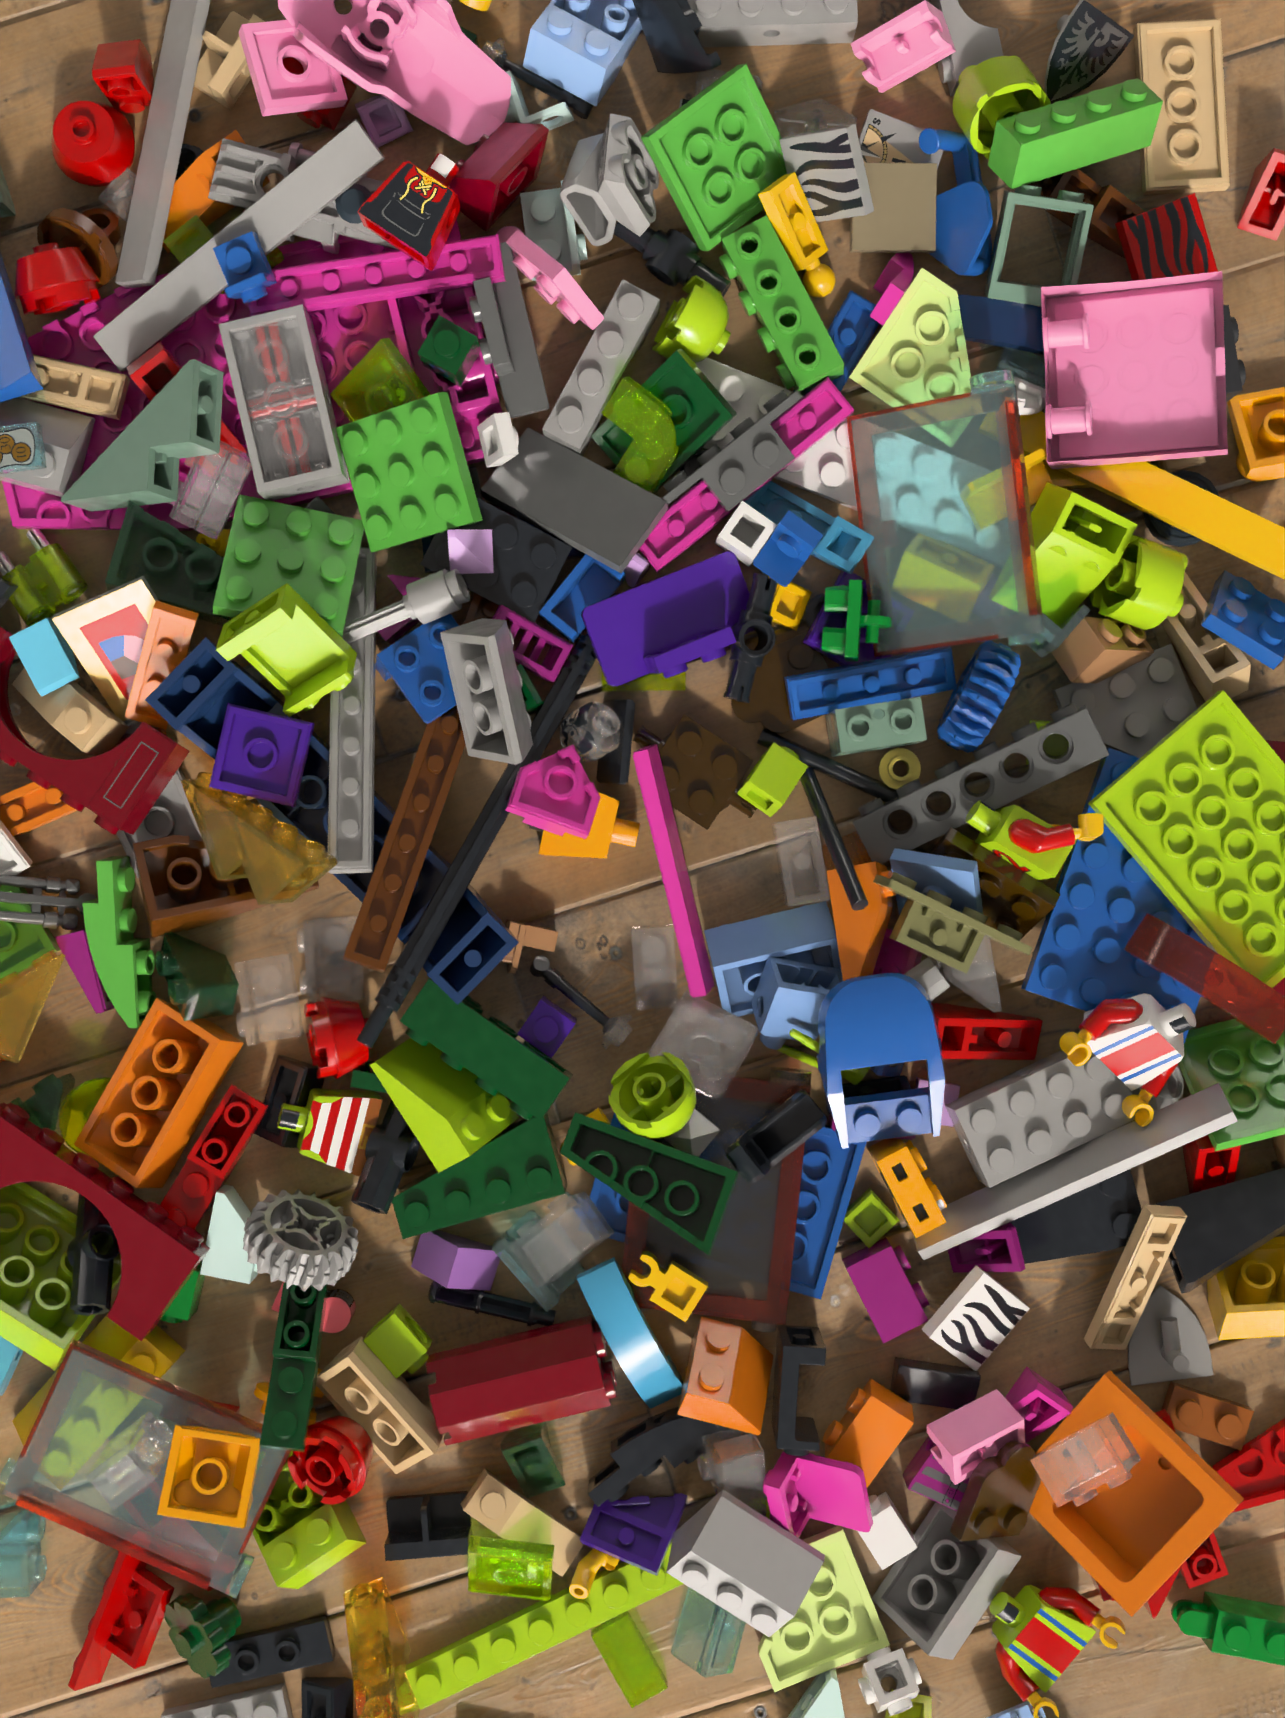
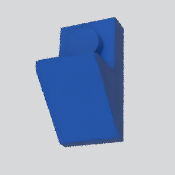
(787, 549)

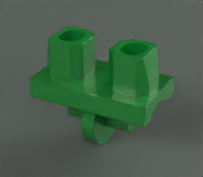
(847, 640)

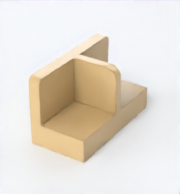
(223, 67)

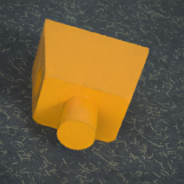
(604, 830)

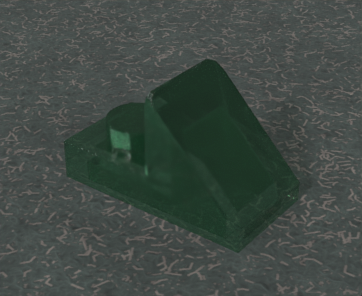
(533, 1460)

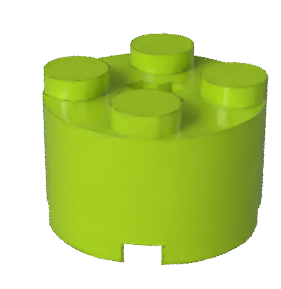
(993, 92)
(1143, 585)

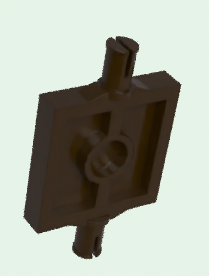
(700, 771)

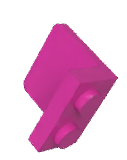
(817, 1490)

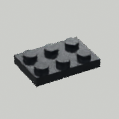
(523, 562)

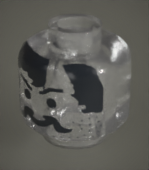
(591, 730)

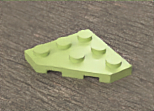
(919, 348)
(832, 1623)

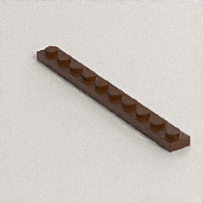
(410, 831)

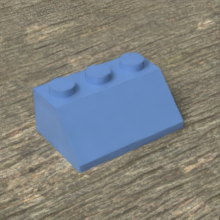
(742, 948)

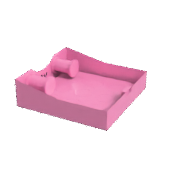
(1134, 371)

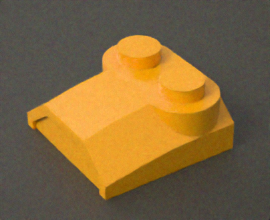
(1259, 433)
(210, 1476)

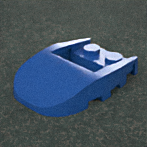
(877, 1024)

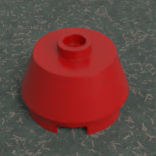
(92, 142)
(54, 279)
(334, 1036)
(333, 1459)

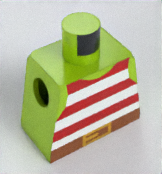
(334, 1126)

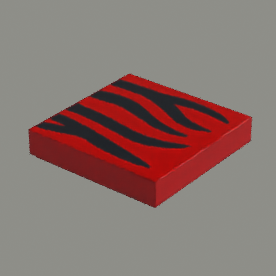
(1167, 241)

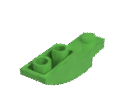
(120, 959)

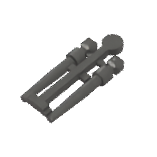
(36, 899)

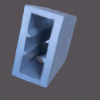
(791, 999)

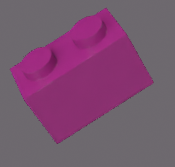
(886, 1290)

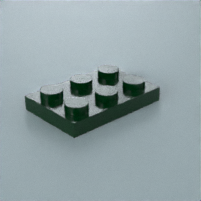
(696, 409)

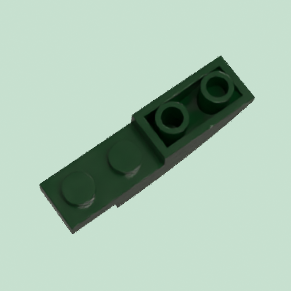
(294, 1368)

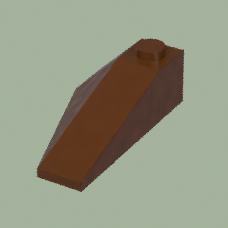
(183, 888)

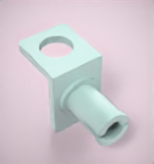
(518, 110)

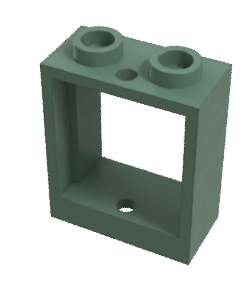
(1031, 196)
(876, 726)

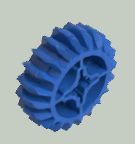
(979, 696)

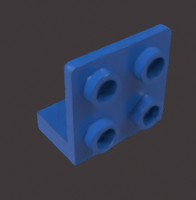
(421, 668)

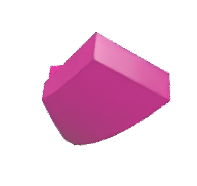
(893, 285)

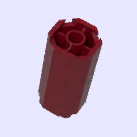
(521, 1380)

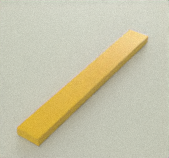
(1176, 503)

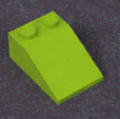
(440, 1103)

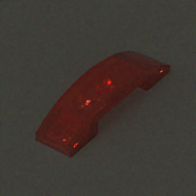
(1209, 976)

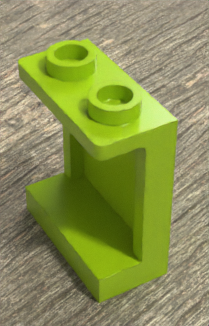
(290, 648)

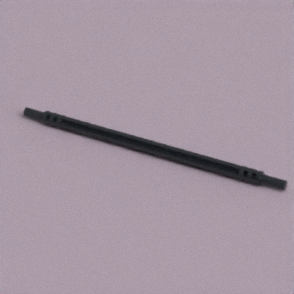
(476, 846)

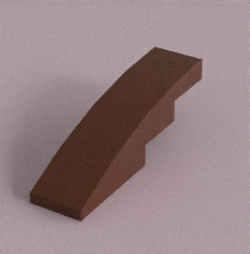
(1108, 209)

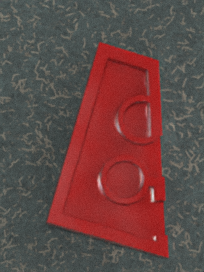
(1257, 1469)

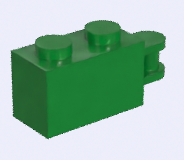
(1235, 1626)

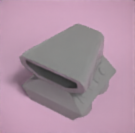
(611, 182)

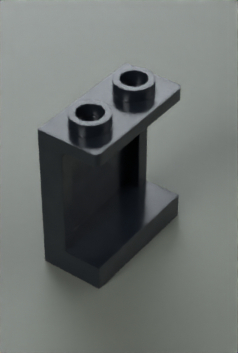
(794, 1347)

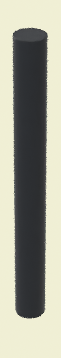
(831, 767)
(833, 840)

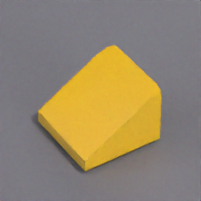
(789, 605)

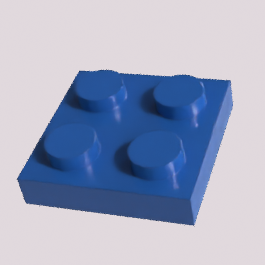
(1247, 619)

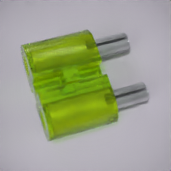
(44, 581)

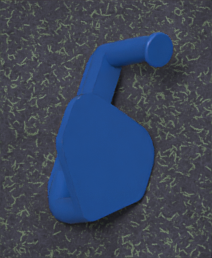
(964, 211)

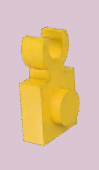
(674, 1288)

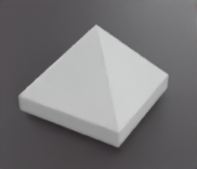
(694, 1135)

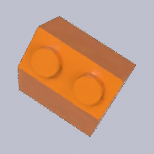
(726, 1377)

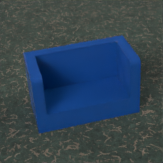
(584, 586)

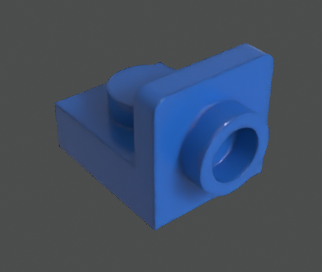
(245, 267)

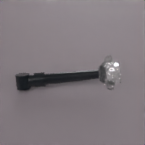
(498, 54)
(614, 1029)

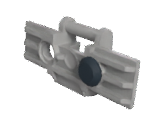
(240, 180)

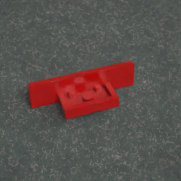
(124, 1621)

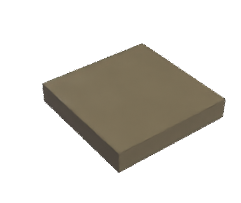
(902, 211)

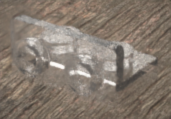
(326, 970)
(268, 999)

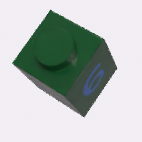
(449, 351)

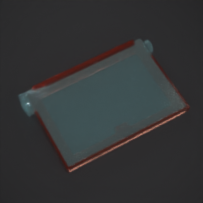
(948, 519)
(87, 1408)

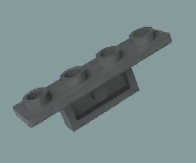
(509, 340)
(744, 462)

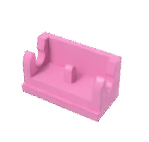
(904, 46)
(974, 1434)

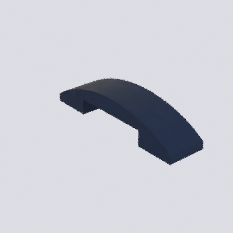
(1002, 323)

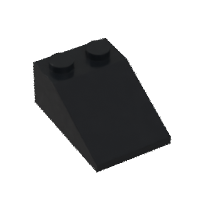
(1081, 1223)

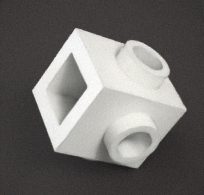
(895, 1665)

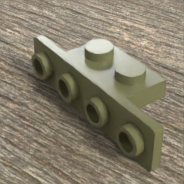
(943, 932)

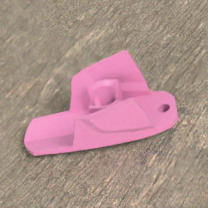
(410, 57)

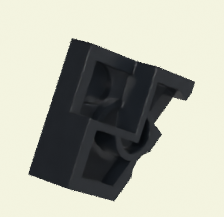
(673, 36)

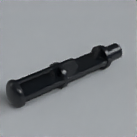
(491, 1304)

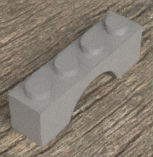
(971, 41)
(601, 366)

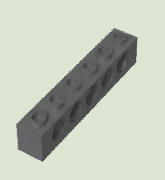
(1083, 749)

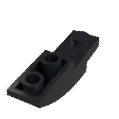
(642, 1448)

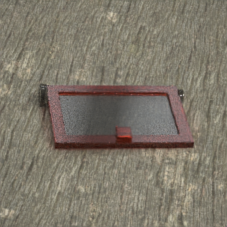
(756, 1239)

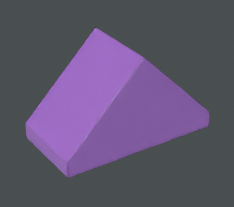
(455, 1261)

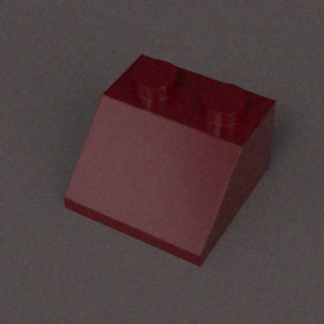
(499, 171)

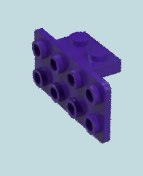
(668, 620)

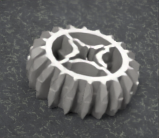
(300, 1240)

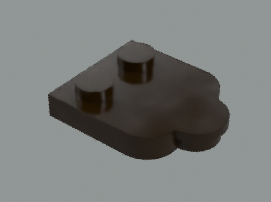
(769, 695)
(998, 1495)

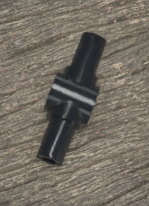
(671, 257)
(757, 617)

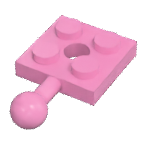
(275, 87)
(552, 278)

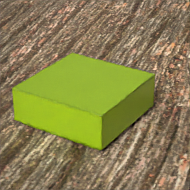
(870, 1218)

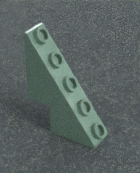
(146, 455)

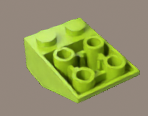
(1074, 548)
(302, 1534)

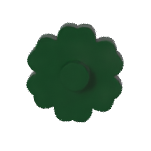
(201, 1630)

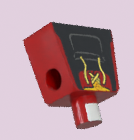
(415, 209)

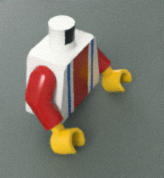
(1136, 1043)

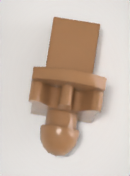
(528, 936)

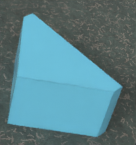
(45, 656)

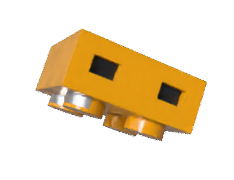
(913, 1195)

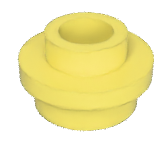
(886, 767)

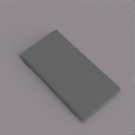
(575, 500)

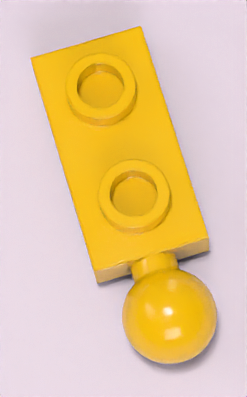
(798, 233)

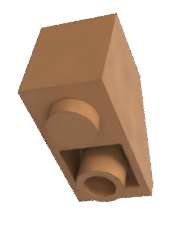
(1101, 649)

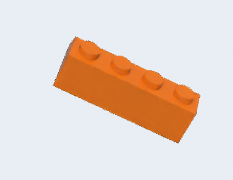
(158, 1095)

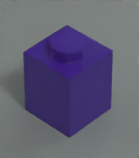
(547, 1027)

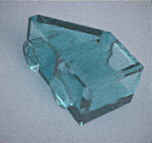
(20, 1555)

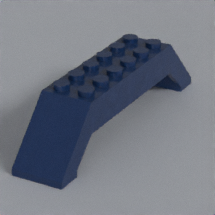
(196, 704)

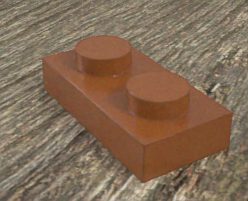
(1207, 1415)

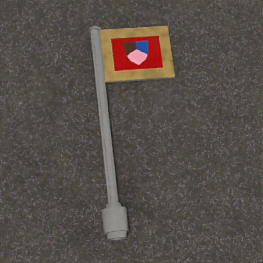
(112, 628)

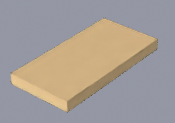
(1190, 139)

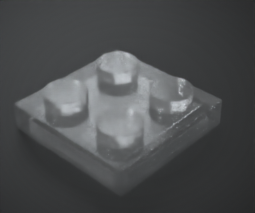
(707, 1042)

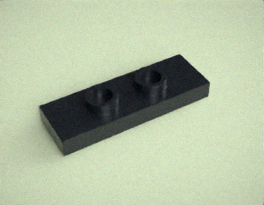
(277, 1650)

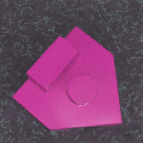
(555, 795)

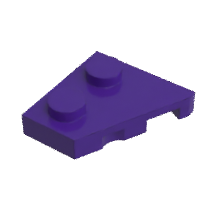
(635, 1529)

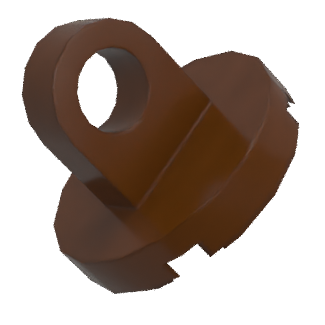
(83, 231)

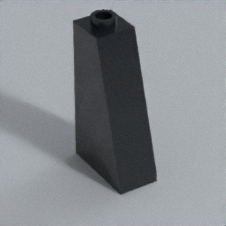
(1226, 1225)

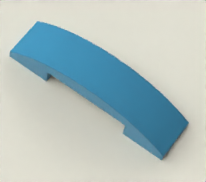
(841, 541)
(629, 1333)

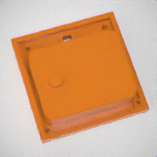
(1151, 1523)

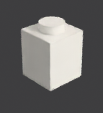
(745, 533)
(889, 1535)

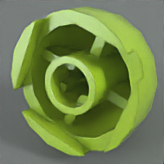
(694, 323)
(653, 1095)

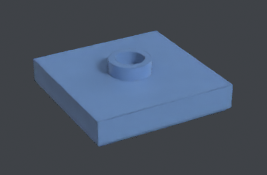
(943, 874)

